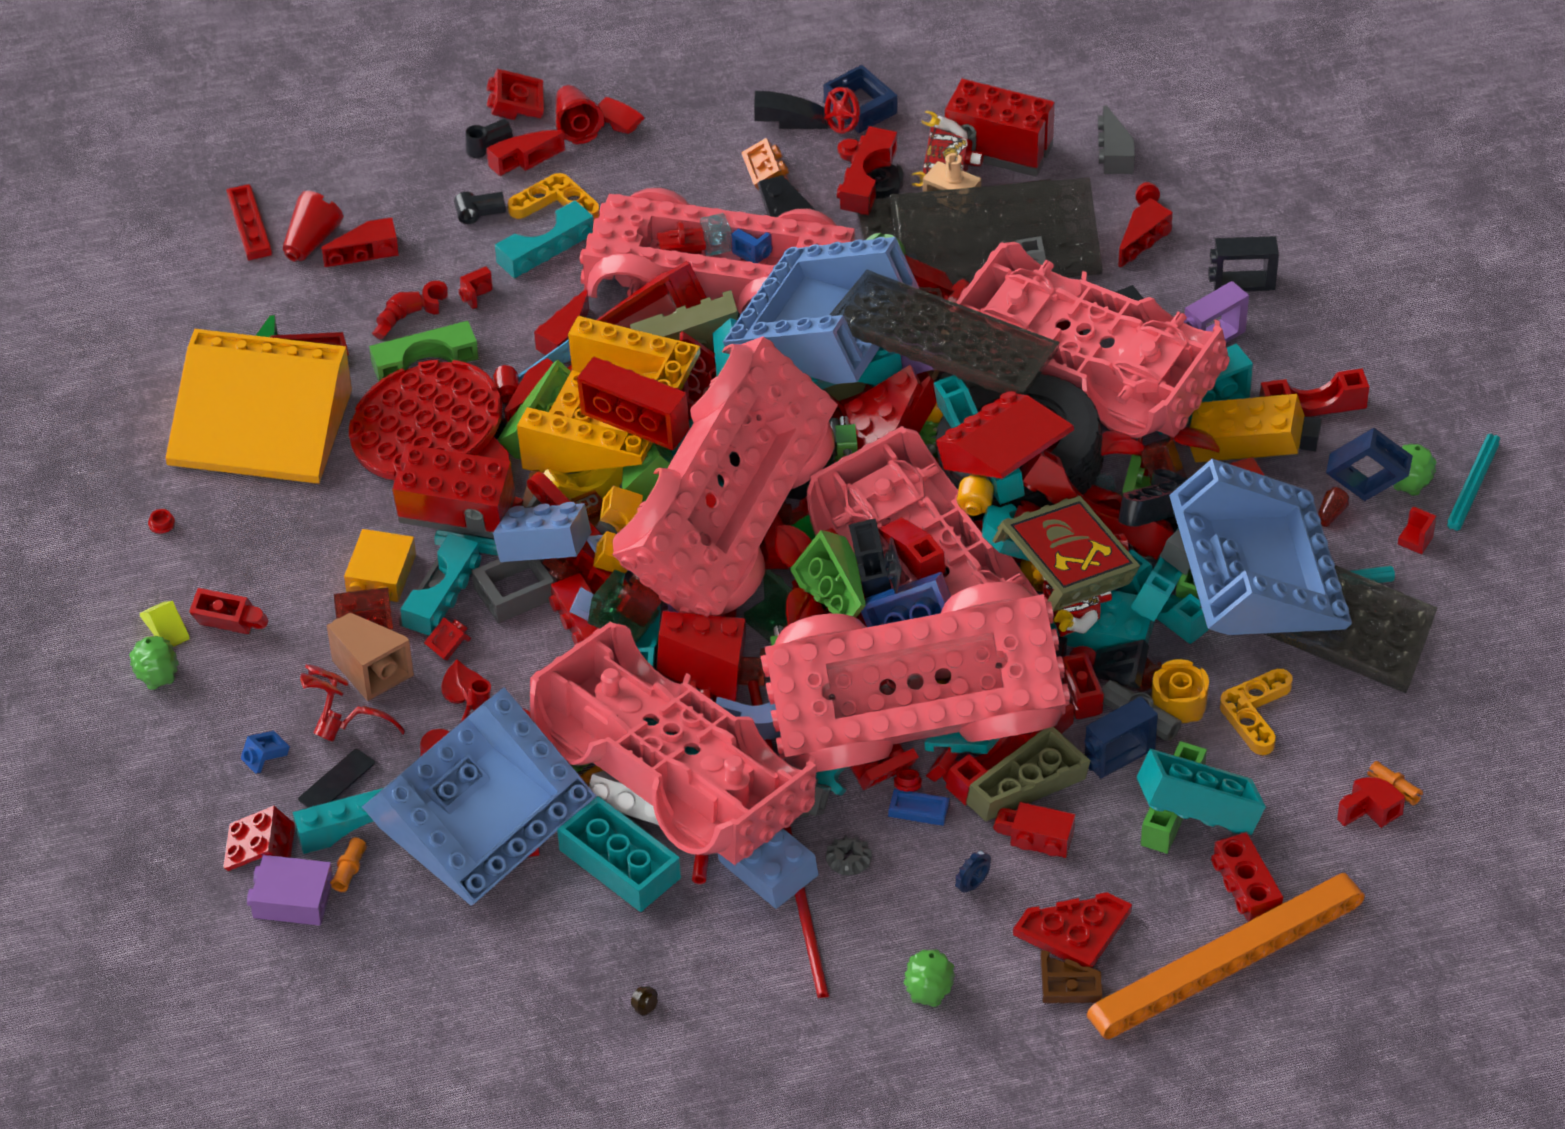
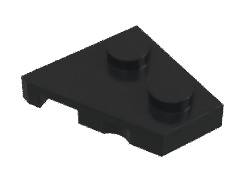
(781, 196)
(1122, 663)

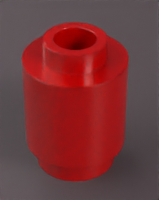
(506, 381)

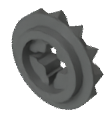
(855, 863)

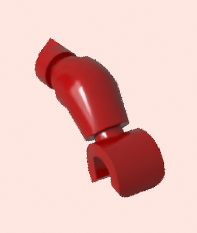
(410, 302)

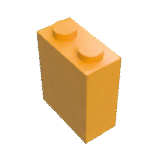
(380, 562)

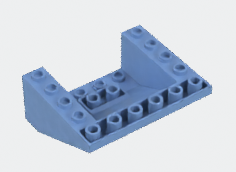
(801, 294)
(1257, 553)
(481, 798)

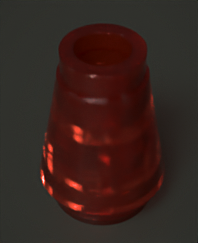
(1332, 505)

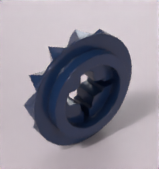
(973, 871)

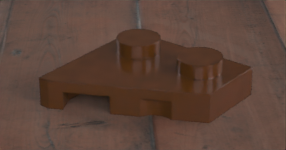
(1068, 981)

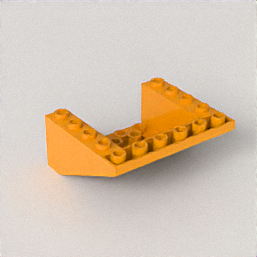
(259, 406)
(574, 442)

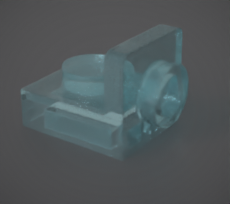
(716, 234)

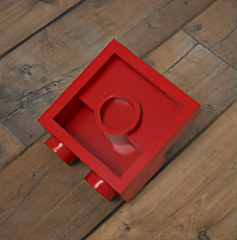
(515, 95)

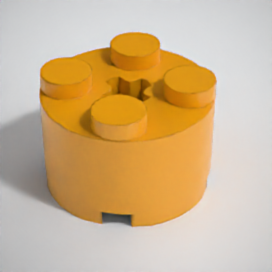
(1181, 690)

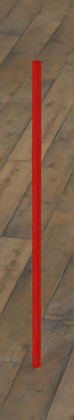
(800, 896)

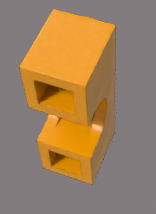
(617, 510)

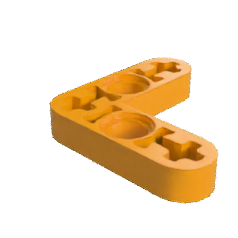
(555, 188)
(1247, 707)

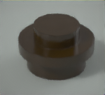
(644, 1000)

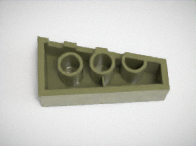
(697, 321)
(1028, 774)

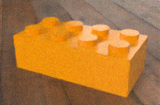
(1250, 427)

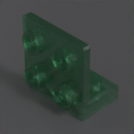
(606, 601)
(772, 609)

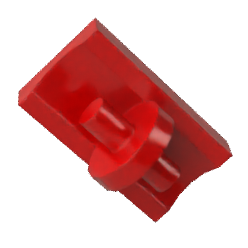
(682, 240)

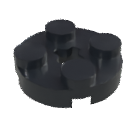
(890, 182)

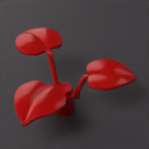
(1121, 443)
(789, 545)
(458, 686)
(330, 720)

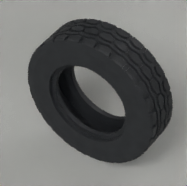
(1078, 450)

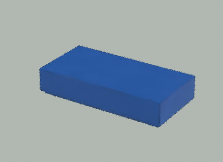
(919, 807)

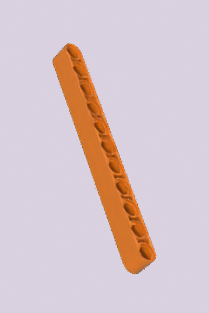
(1225, 956)

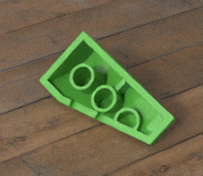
(540, 398)
(831, 574)

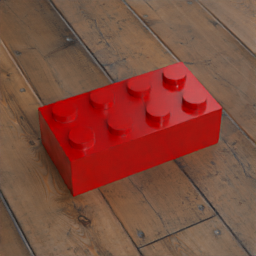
(633, 403)

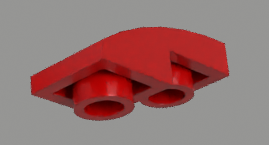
(620, 116)

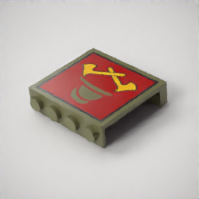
(1071, 550)

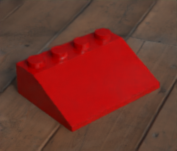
(1001, 436)

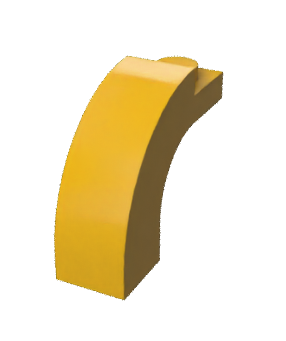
(579, 483)

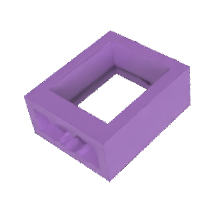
(1226, 301)

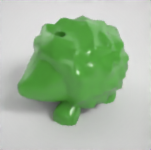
(1421, 470)
(154, 661)
(929, 977)

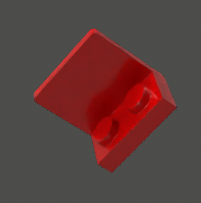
(878, 771)
(257, 835)

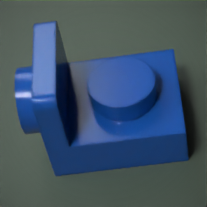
(749, 247)
(262, 748)

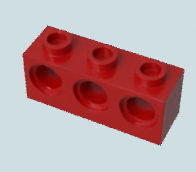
(1246, 876)

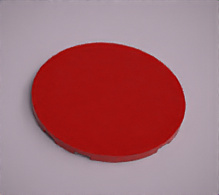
(425, 406)

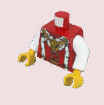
(947, 139)
(1076, 617)

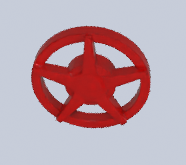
(842, 110)

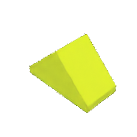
(165, 622)

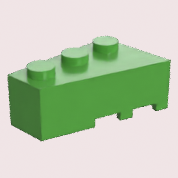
(641, 477)

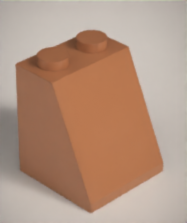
(369, 654)

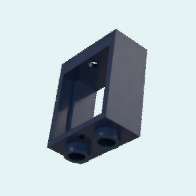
(877, 110)
(1372, 444)
(1120, 737)

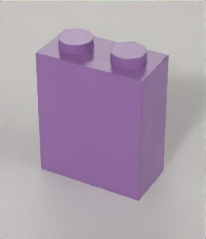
(290, 890)

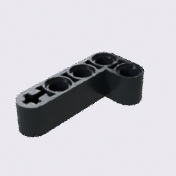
(1150, 502)

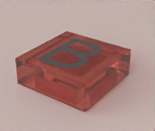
(592, 503)

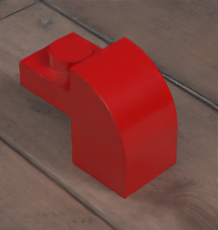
(1371, 797)

